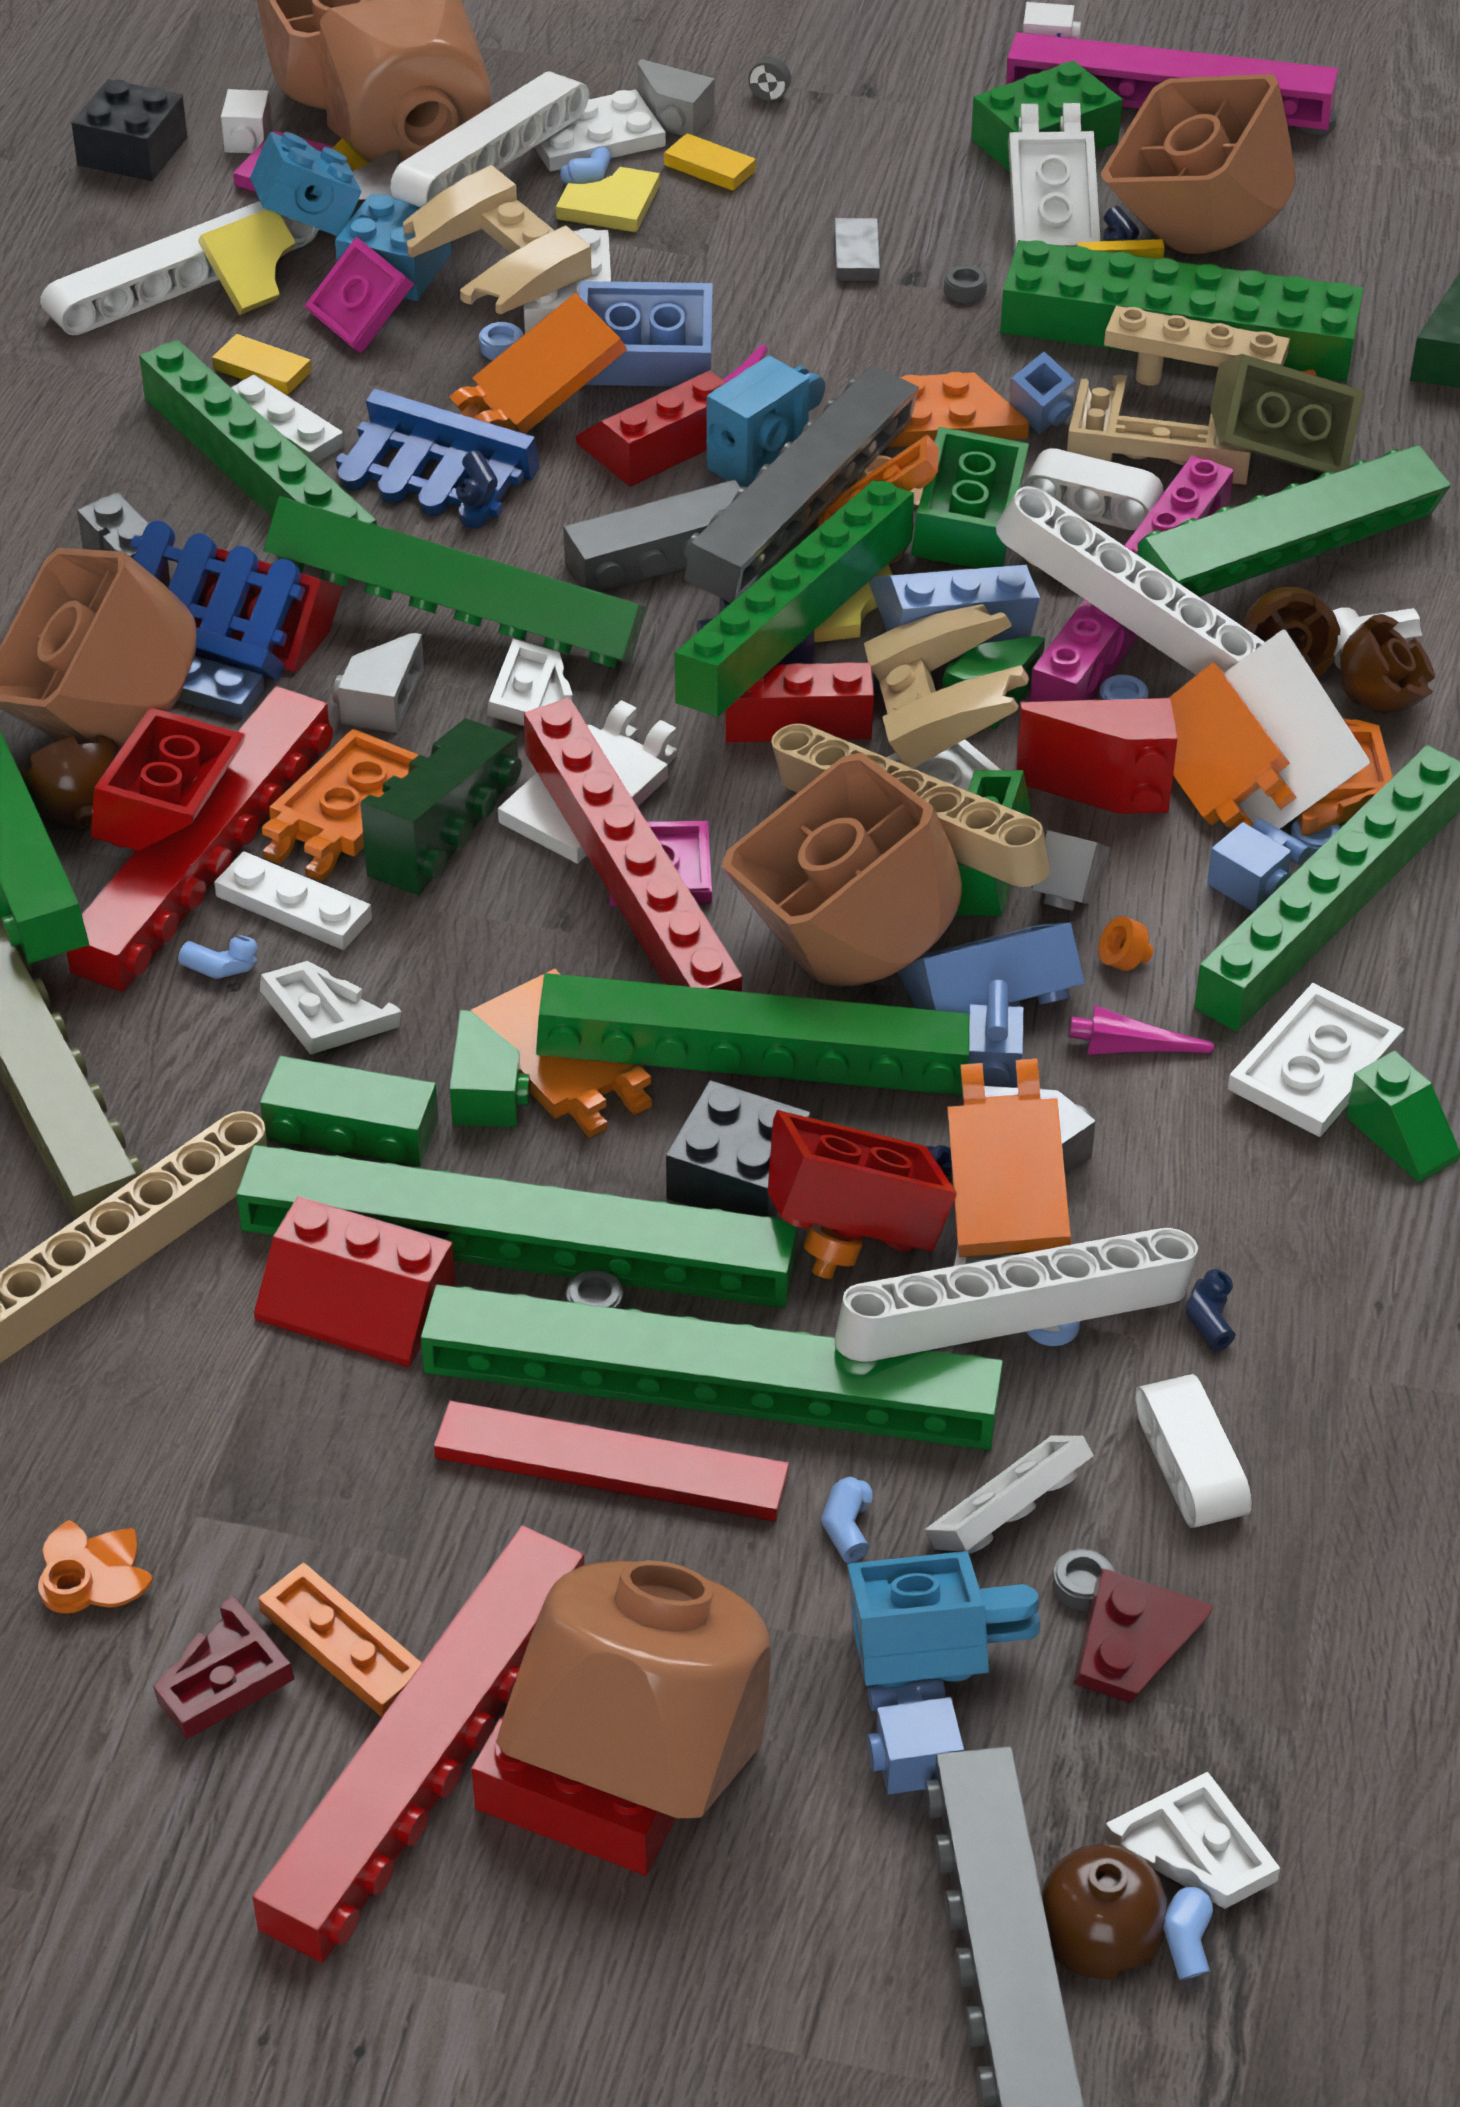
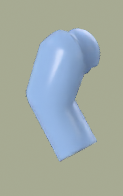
(587, 169)
(217, 965)
(839, 1517)
(1184, 1927)

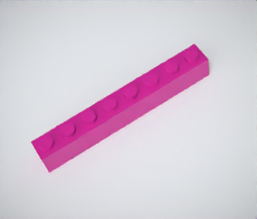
(1134, 70)

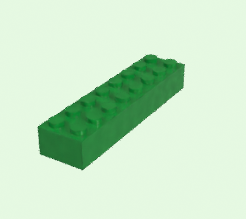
(1074, 290)

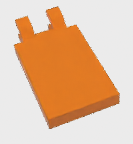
(541, 368)
(1224, 750)
(326, 802)
(561, 1082)
(1008, 1167)

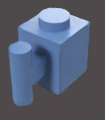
(1253, 862)
(996, 1036)
(910, 1731)

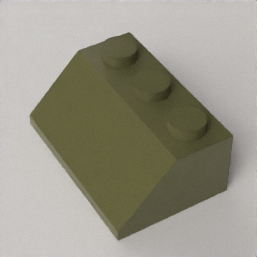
(1285, 414)

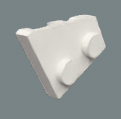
(527, 681)
(324, 1009)
(1197, 1841)

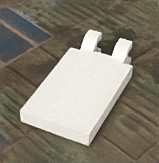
(1053, 180)
(639, 767)

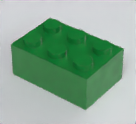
(998, 110)
(967, 499)

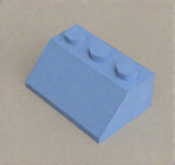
(660, 325)
(922, 594)
(1030, 960)

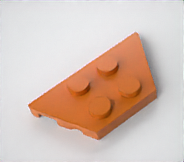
(961, 404)
(1357, 790)

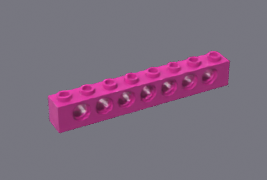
(1091, 640)

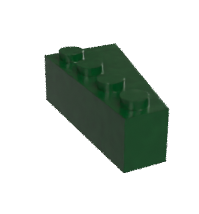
(1438, 343)
(437, 804)

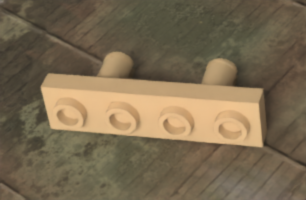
(1186, 340)

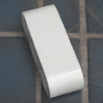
(1096, 487)
(1193, 1451)

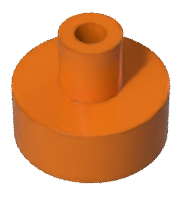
(1124, 944)
(830, 1250)

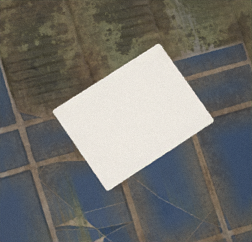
(1302, 724)

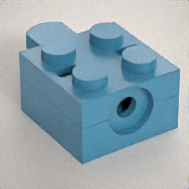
(305, 183)
(381, 228)
(757, 416)
(932, 1618)

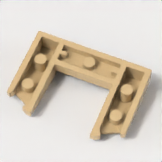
(539, 256)
(1101, 431)
(931, 721)

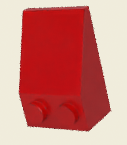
(1100, 752)

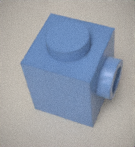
(1043, 393)

